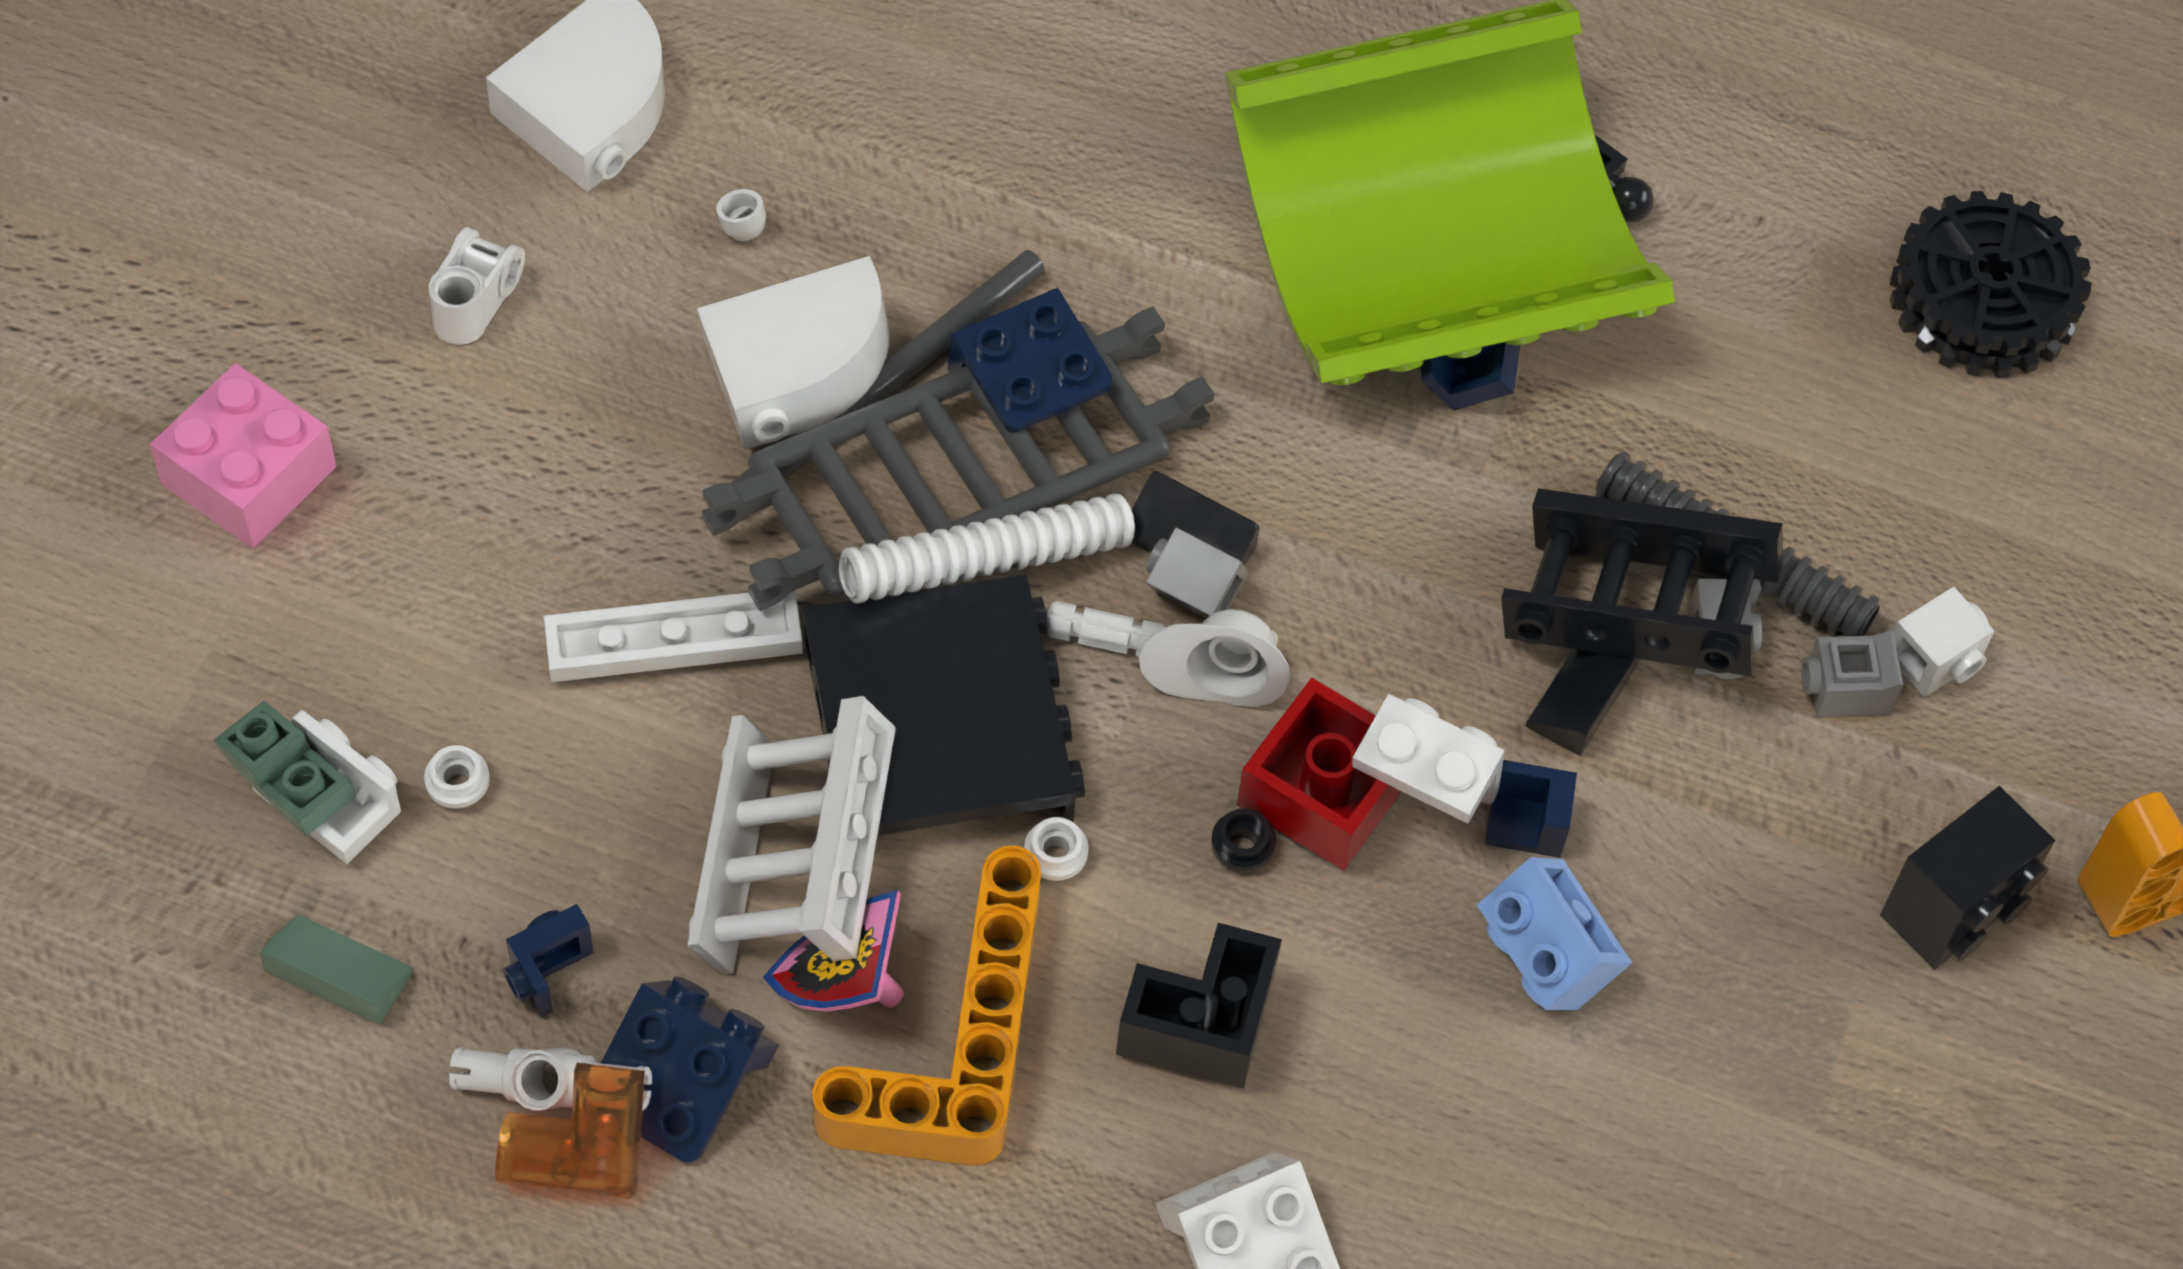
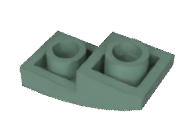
(284, 768)

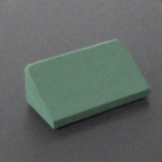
(336, 968)

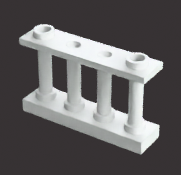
(838, 859)

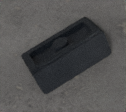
(1171, 505)
(1580, 697)

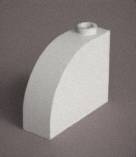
(585, 89)
(798, 349)

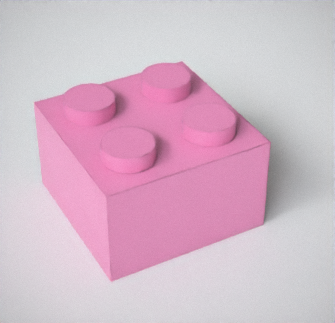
(243, 455)

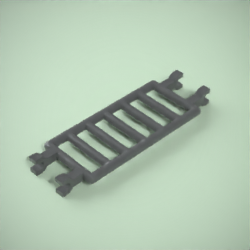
(815, 562)

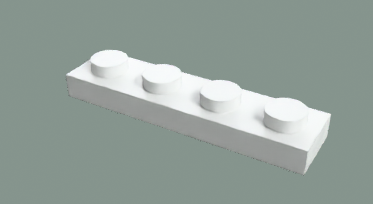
(669, 636)

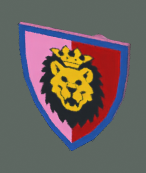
(818, 983)

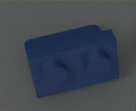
(1031, 361)
(693, 1059)

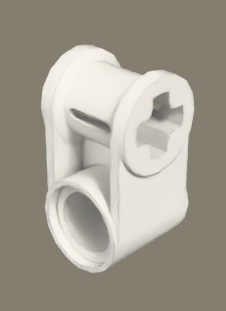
(472, 286)

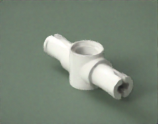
(520, 1075)

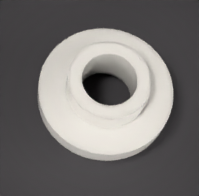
(451, 762)
(1060, 833)

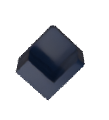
(1532, 809)

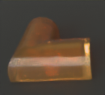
(590, 1152)

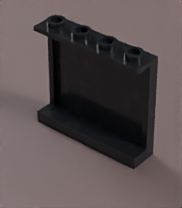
(967, 698)

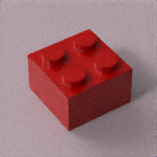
(1306, 776)

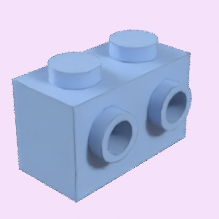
(1553, 934)

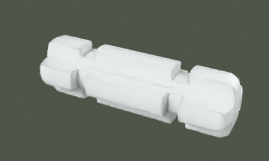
(1098, 628)

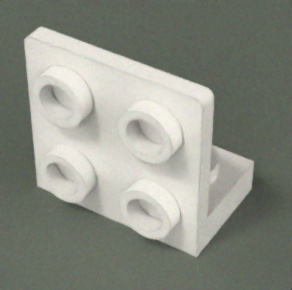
(1252, 1219)

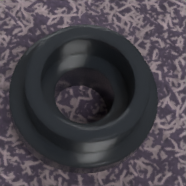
(1245, 824)

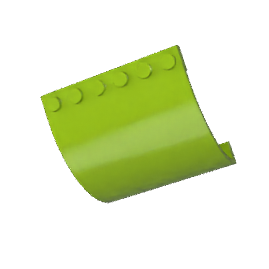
(1436, 193)

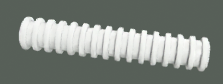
(986, 548)

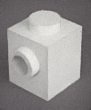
(1942, 642)

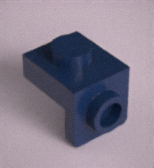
(1474, 378)
(542, 949)

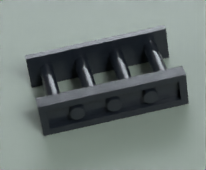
(1648, 535)

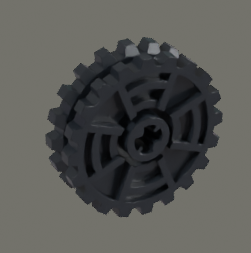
(1990, 284)

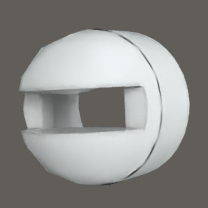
(741, 214)

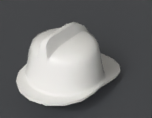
(1221, 660)

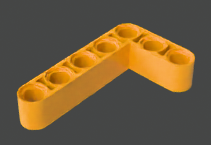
(2137, 867)
(979, 1034)

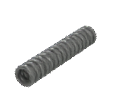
(1799, 582)

